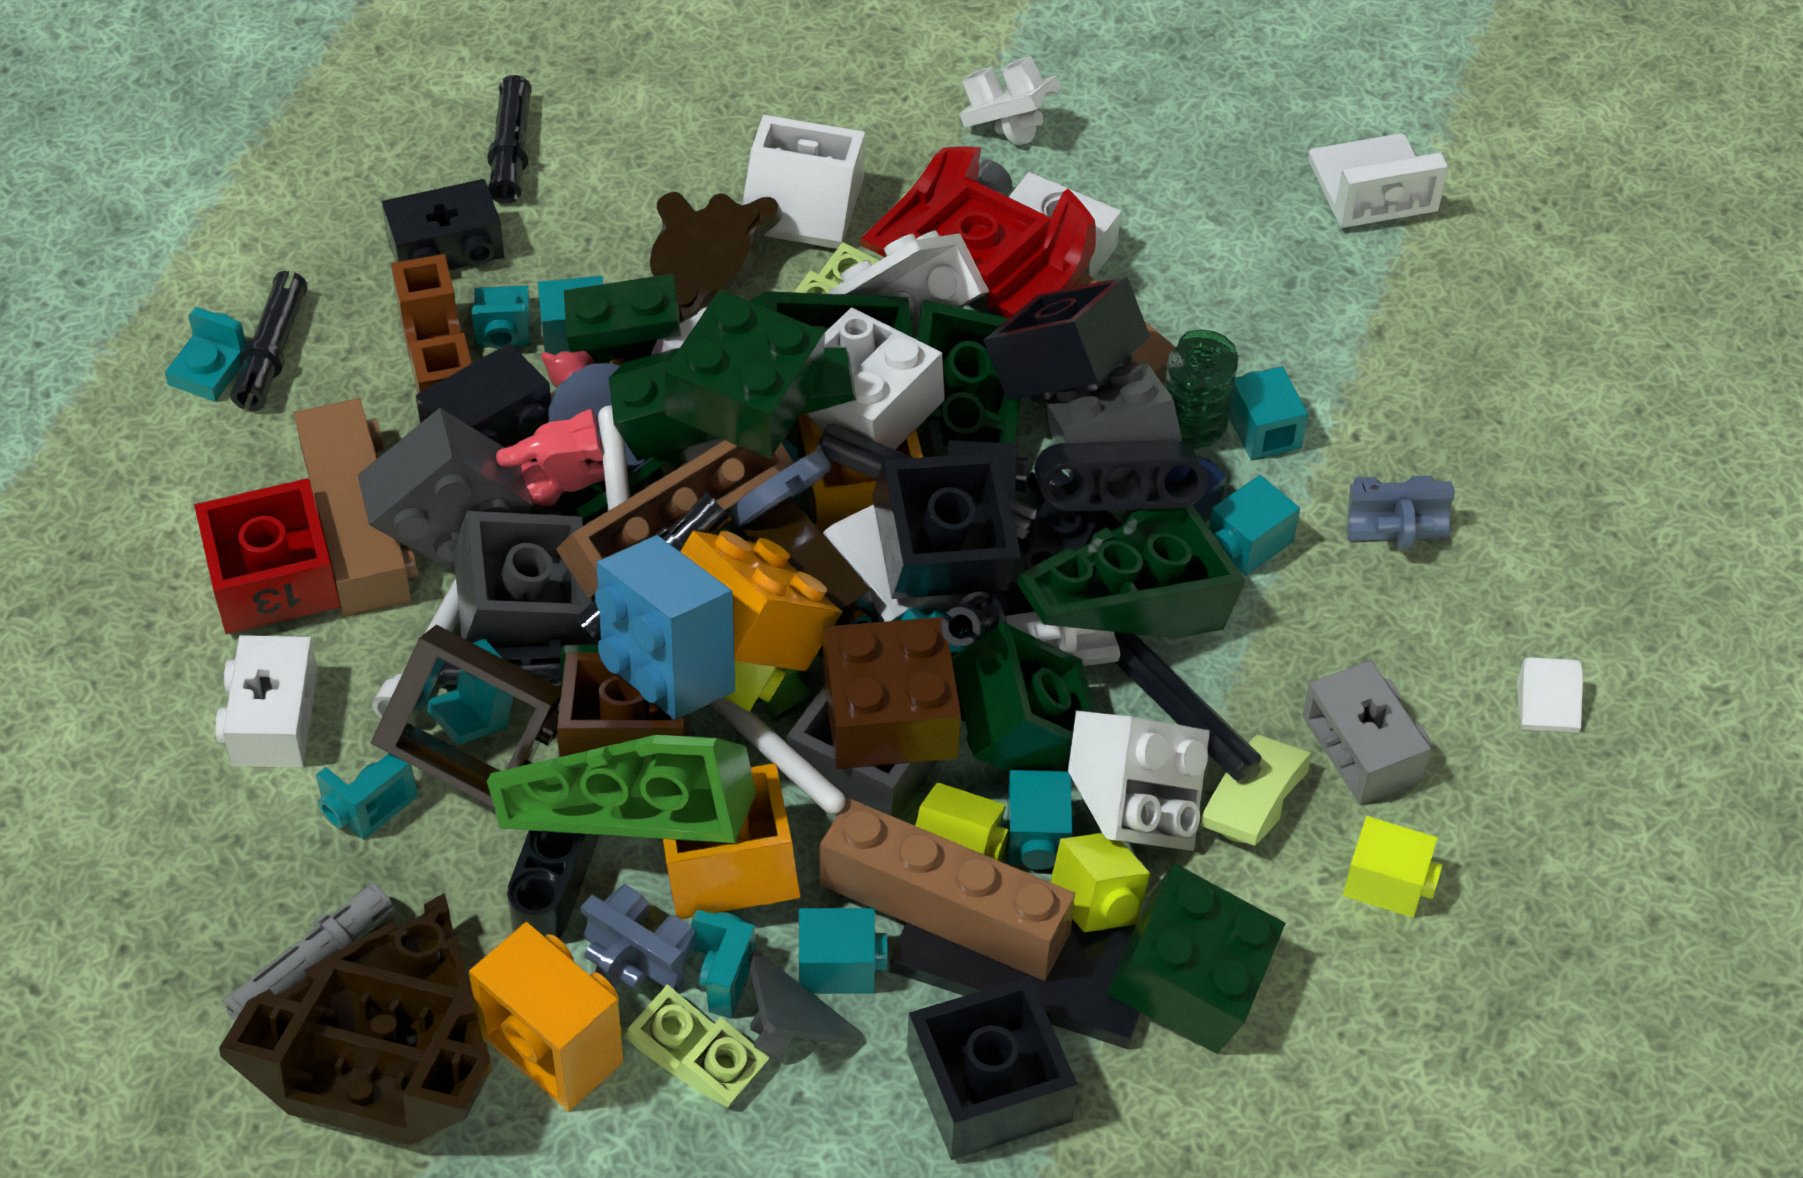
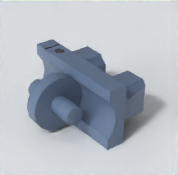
(1399, 510)
(630, 951)

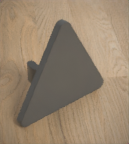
(791, 1011)

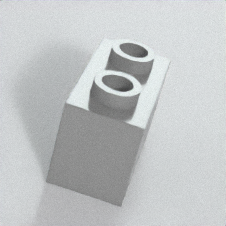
(1366, 732)

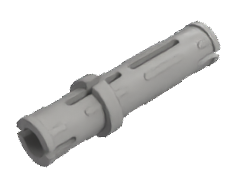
(329, 935)

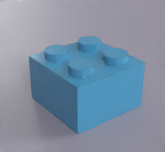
(666, 626)

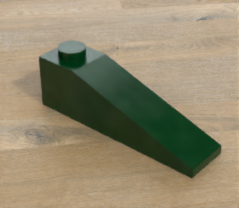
(973, 395)
(639, 402)
(1144, 578)

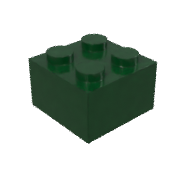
(744, 373)
(1020, 699)
(1196, 958)

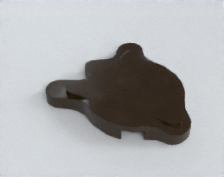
(709, 245)

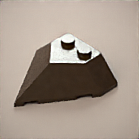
(371, 1035)

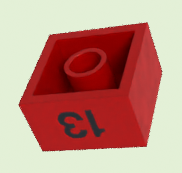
(267, 556)

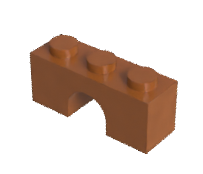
(429, 319)

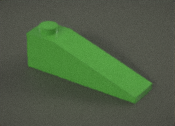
(633, 790)

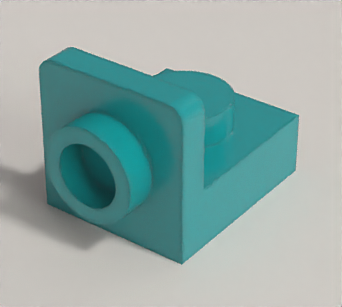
(501, 316)
(209, 356)
(473, 708)
(371, 798)
(725, 968)

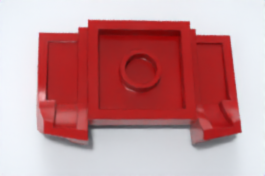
(1011, 244)

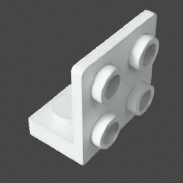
(1378, 179)
(919, 269)

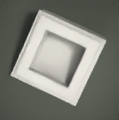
(1550, 695)

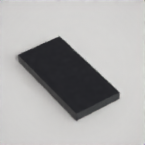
(1070, 995)

